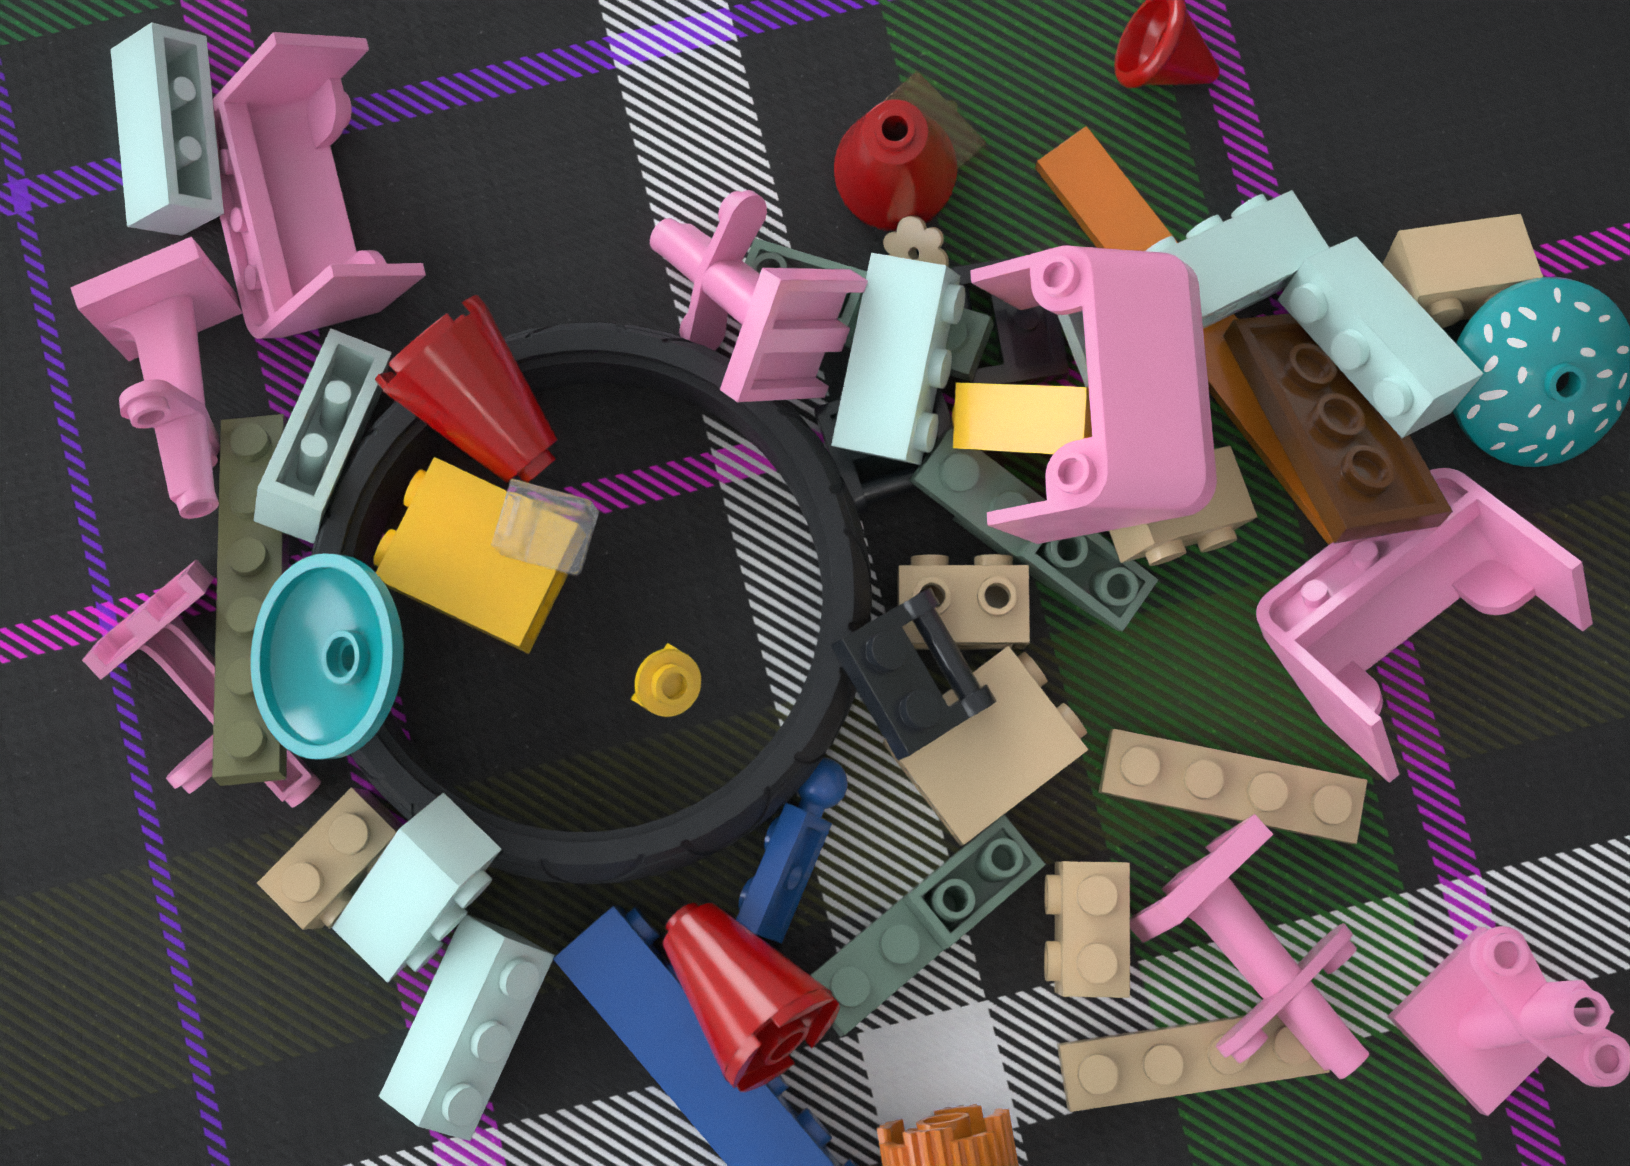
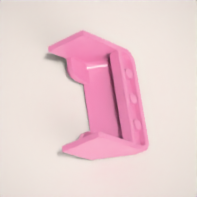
(284, 195)
(1145, 383)
(1376, 592)

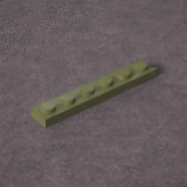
(247, 567)

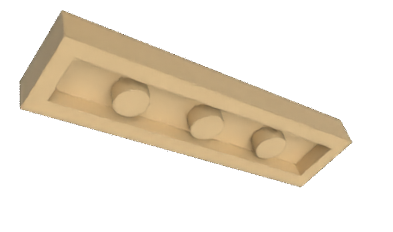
(1233, 786)
(1174, 1063)

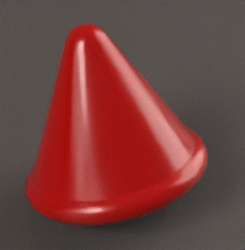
(1163, 48)

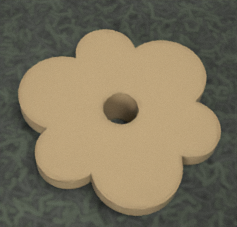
(914, 234)

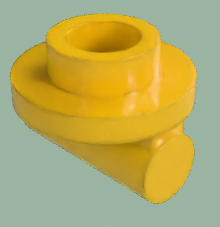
(667, 682)

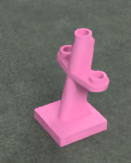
(783, 311)
(155, 314)
(167, 640)
(1286, 987)
(1495, 1019)

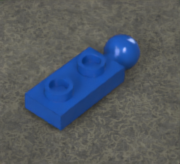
(790, 854)

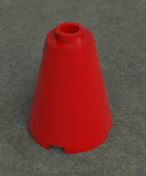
(895, 166)
(473, 393)
(745, 995)

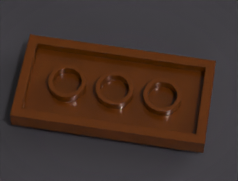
(1341, 447)

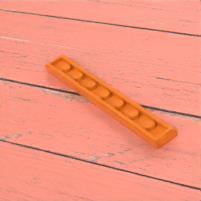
(1119, 218)

